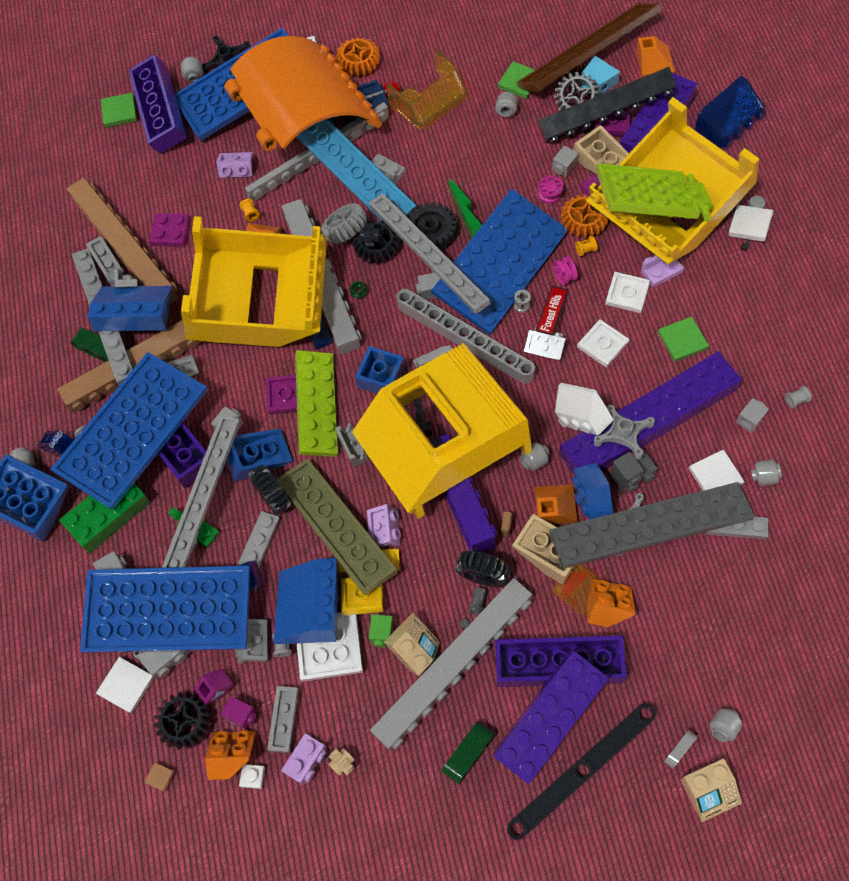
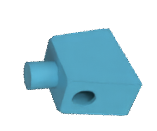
(603, 73)

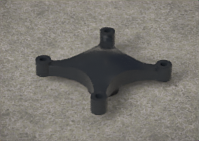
(224, 53)
(426, 427)

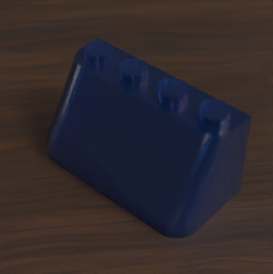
(730, 114)

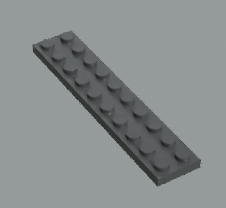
(650, 525)

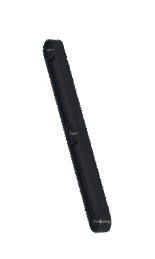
(571, 782)

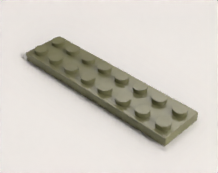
(337, 527)

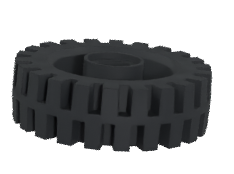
(440, 219)

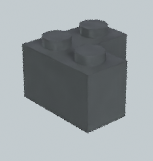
(631, 472)

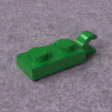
(207, 533)

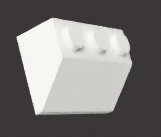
(581, 409)

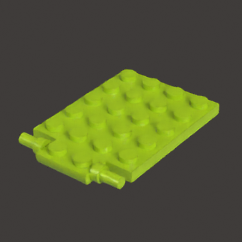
(653, 192)

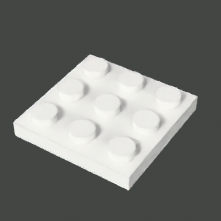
(332, 658)

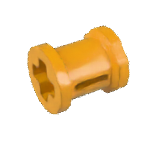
(249, 210)
(586, 246)

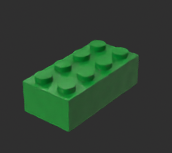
(95, 523)

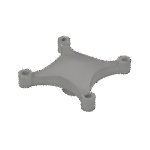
(624, 432)

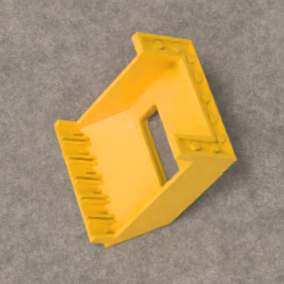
(680, 148)
(223, 285)
(470, 401)

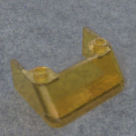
(433, 102)

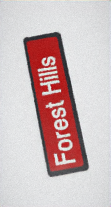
(552, 310)

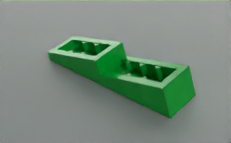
(464, 208)

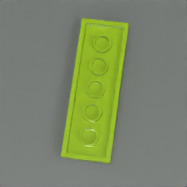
(316, 404)

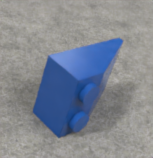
(257, 449)

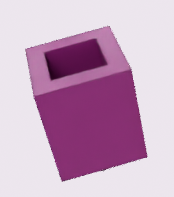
(213, 686)
(238, 713)

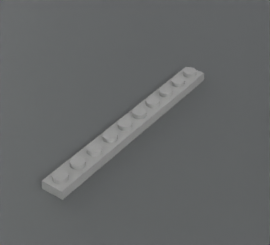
(306, 159)
(430, 254)
(111, 339)
(202, 492)

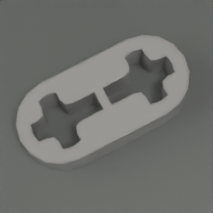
(680, 749)

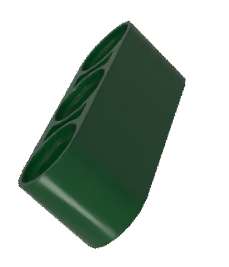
(90, 344)
(468, 752)

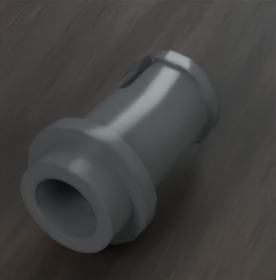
(476, 605)

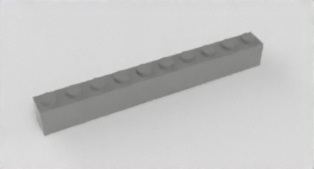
(333, 307)
(451, 664)

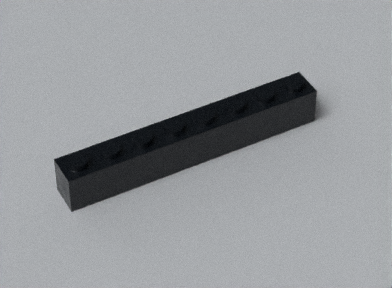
(608, 104)

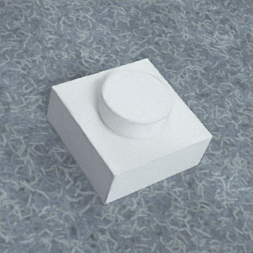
(252, 776)

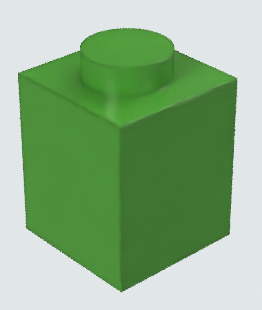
(380, 629)

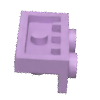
(235, 164)
(659, 271)
(384, 525)
(304, 759)

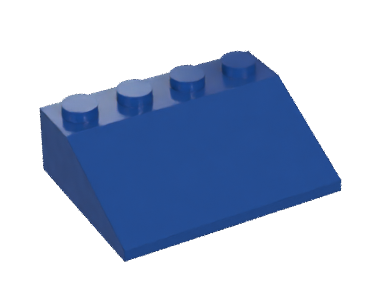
(130, 308)
(29, 498)
(307, 603)

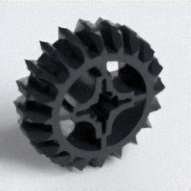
(381, 249)
(269, 489)
(483, 569)
(181, 729)

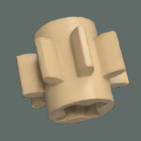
(341, 761)

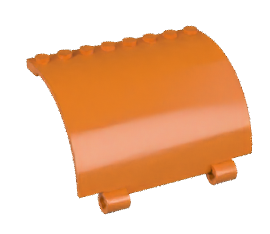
(293, 86)

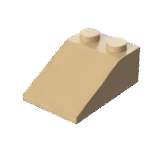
(599, 148)
(537, 547)

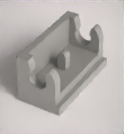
(351, 446)

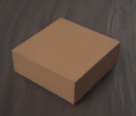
(506, 524)
(159, 777)

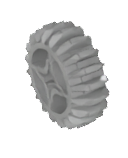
(583, 92)
(344, 223)

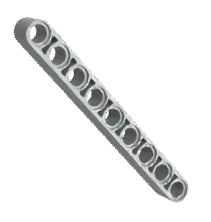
(474, 336)

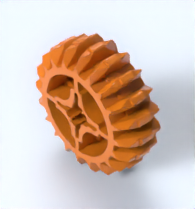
(358, 56)
(573, 216)

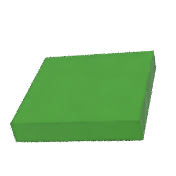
(512, 75)
(118, 110)
(683, 339)

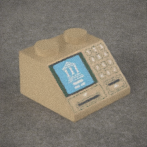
(413, 644)
(712, 790)

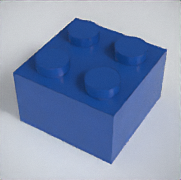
(379, 369)
(592, 491)

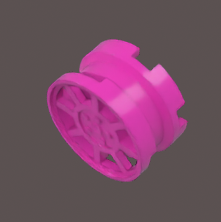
(550, 191)
(565, 270)

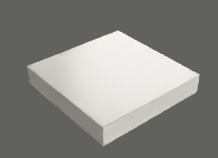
(751, 223)
(627, 292)
(603, 343)
(715, 471)
(125, 685)

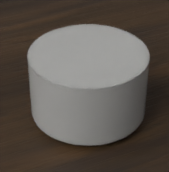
(756, 201)

